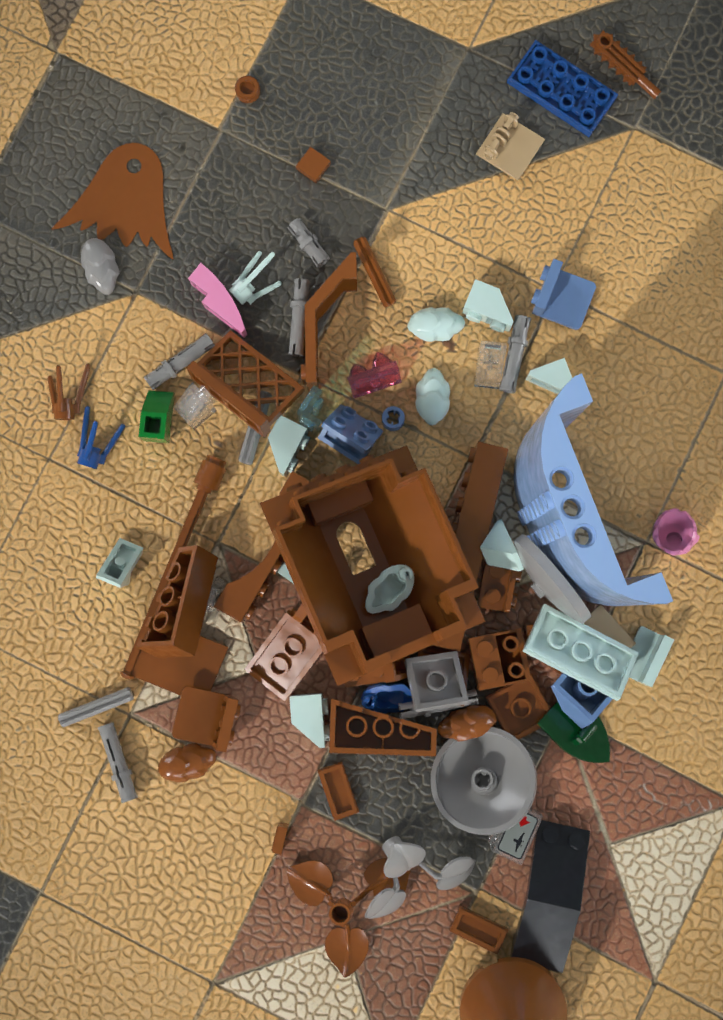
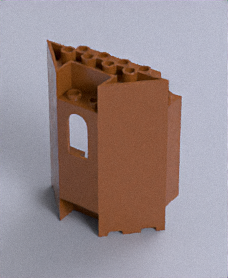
(401, 526)

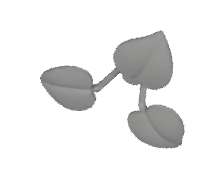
(402, 858)

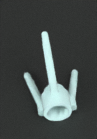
(243, 289)

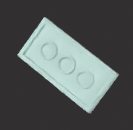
(580, 652)

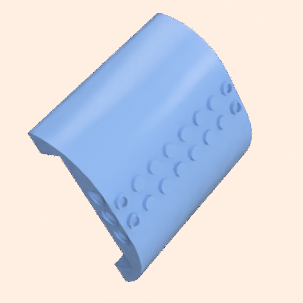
(588, 567)

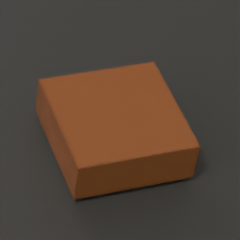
(313, 165)
(280, 837)

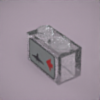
(517, 840)

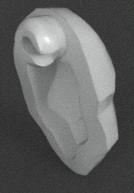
(99, 265)

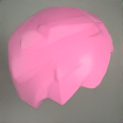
(675, 532)

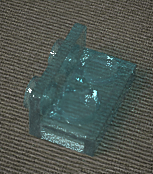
(311, 405)

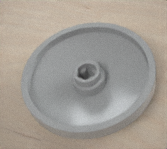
(549, 580)
(484, 782)

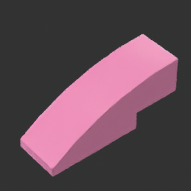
(217, 299)

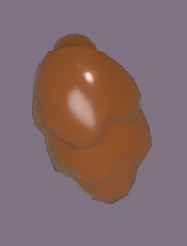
(467, 723)
(186, 763)

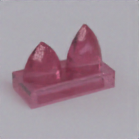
(382, 375)

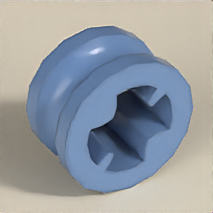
(385, 417)

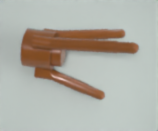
(63, 407)

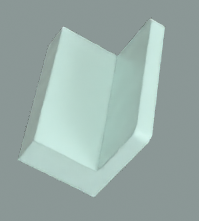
(652, 653)

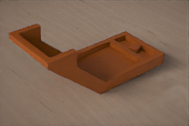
(340, 281)

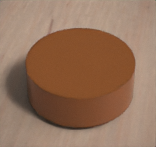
(247, 89)

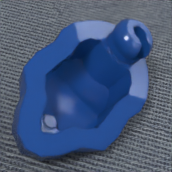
(385, 697)

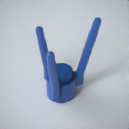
(89, 455)

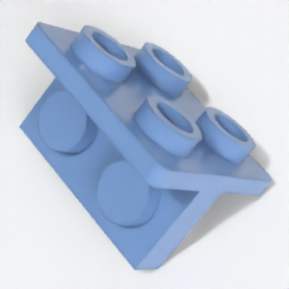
(349, 433)

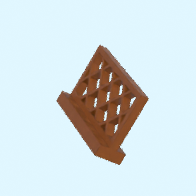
(232, 399)

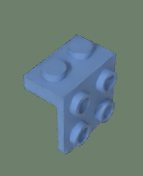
(563, 296)

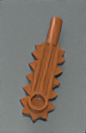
(624, 64)

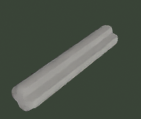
(252, 437)
(95, 707)

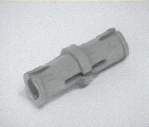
(308, 242)

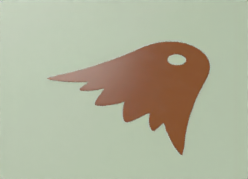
(124, 199)

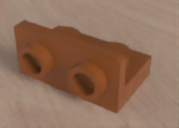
(498, 588)

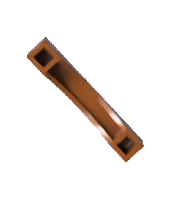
(240, 595)

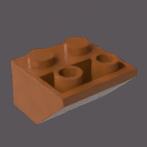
(498, 659)

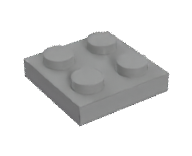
(436, 681)

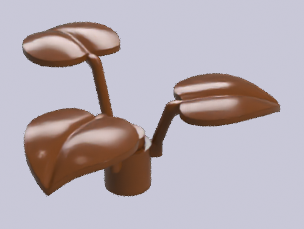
(343, 946)

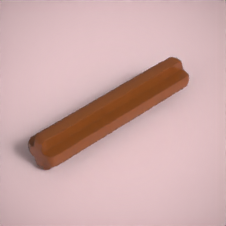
(374, 272)

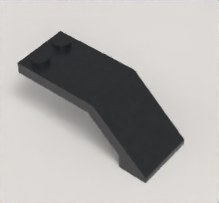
(552, 895)

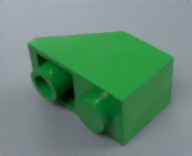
(156, 417)

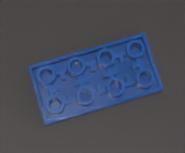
(562, 88)

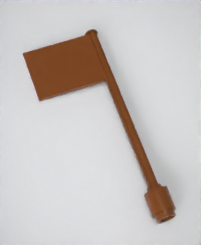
(191, 671)

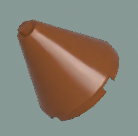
(512, 991)

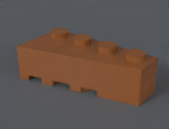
(182, 605)
(374, 733)

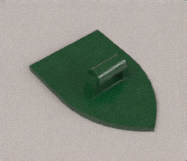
(585, 744)

